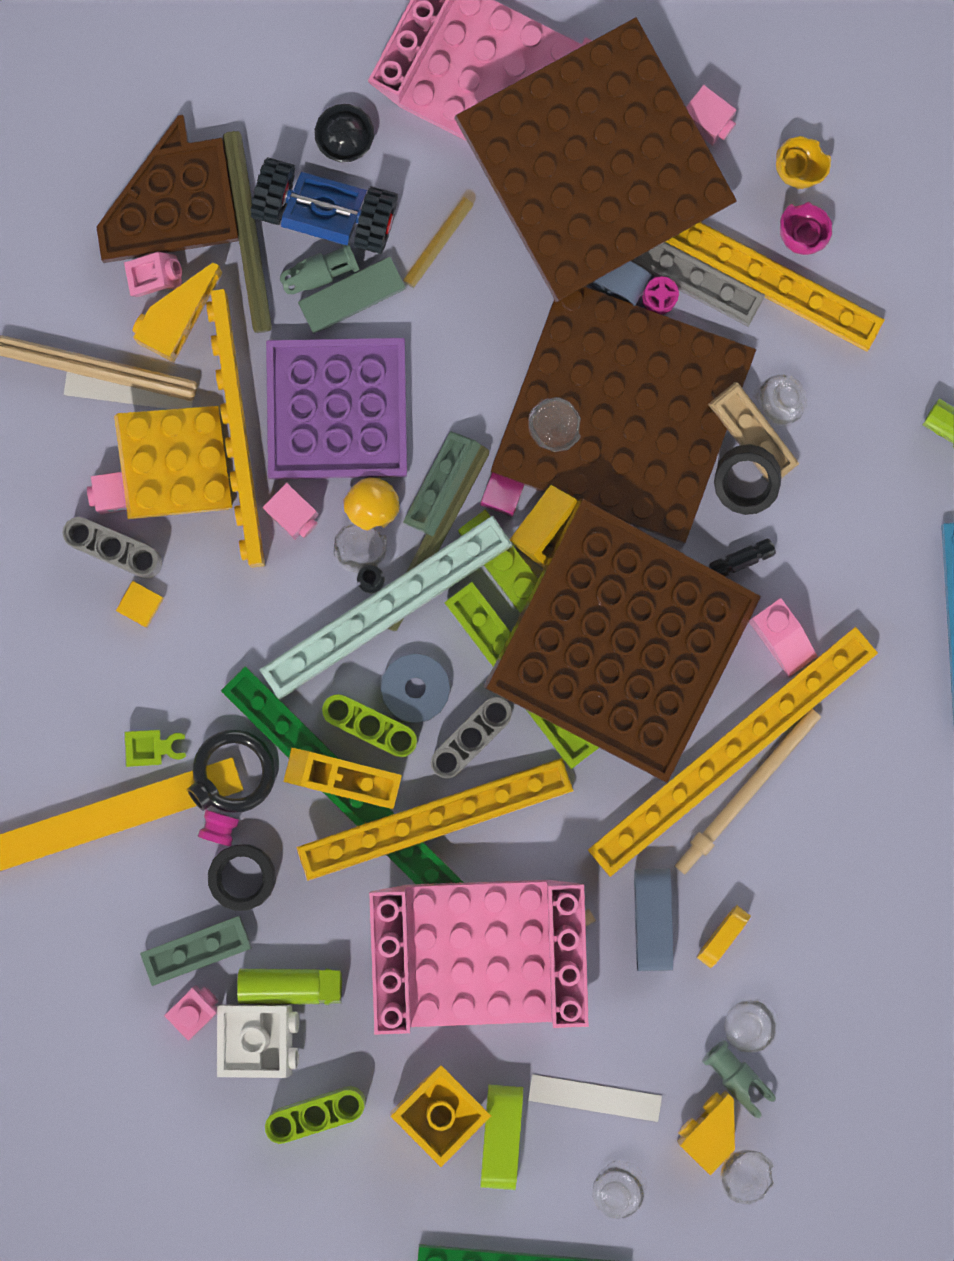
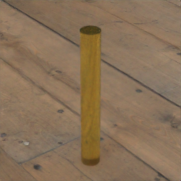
(438, 242)

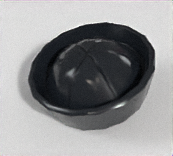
(344, 133)

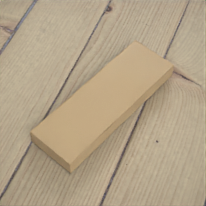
(750, 427)

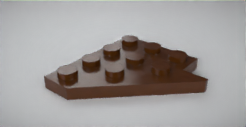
(172, 201)

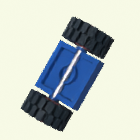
(323, 206)

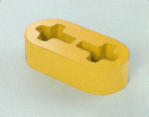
(723, 936)

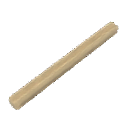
(97, 368)

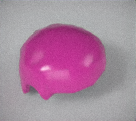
(805, 228)

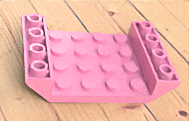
(459, 54)
(478, 954)

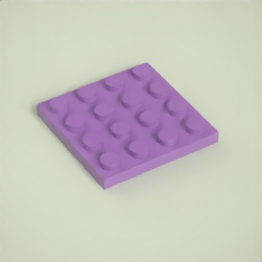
(336, 408)

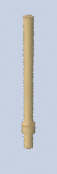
(703, 842)

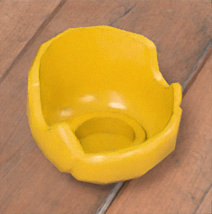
(802, 162)
(371, 503)

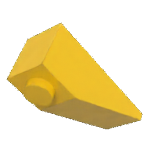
(174, 316)
(342, 778)

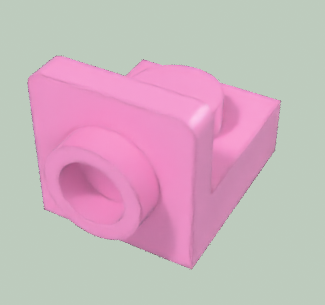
(153, 273)
(193, 1011)

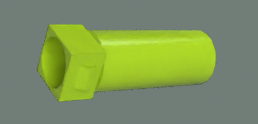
(289, 986)

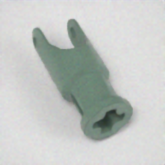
(319, 270)
(737, 1076)

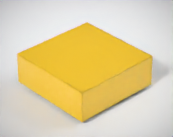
(139, 604)

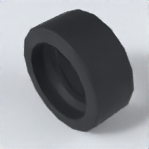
(747, 505)
(215, 881)

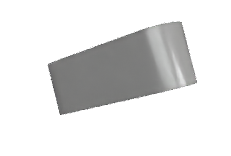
(98, 538)
(477, 721)

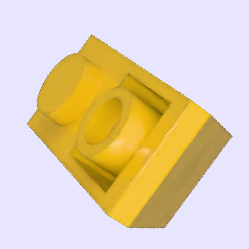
(712, 1135)

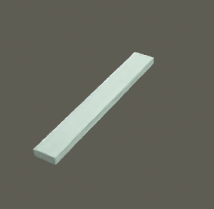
(386, 607)

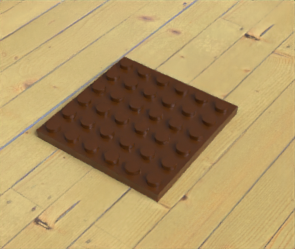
(595, 159)
(641, 407)
(622, 641)

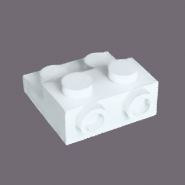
(256, 1040)

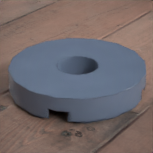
(408, 668)

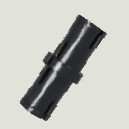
(363, 575)

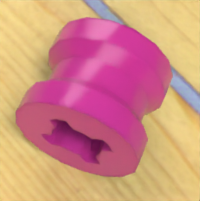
(660, 288)
(218, 828)

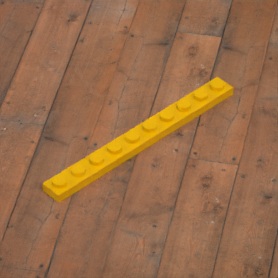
(732, 751)

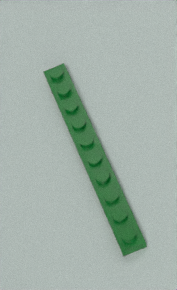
(289, 732)

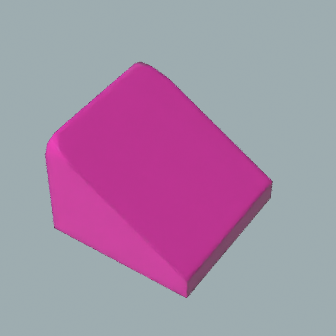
(502, 494)

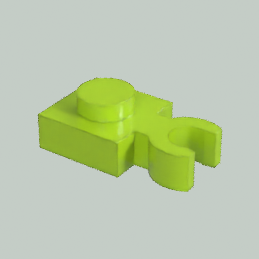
(146, 748)

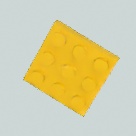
(172, 462)

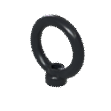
(204, 791)

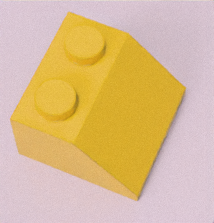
(544, 525)
(439, 1115)

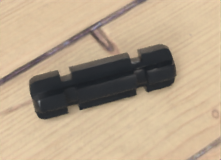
(744, 558)

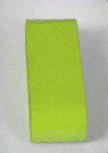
(355, 716)
(303, 1127)
(502, 1137)

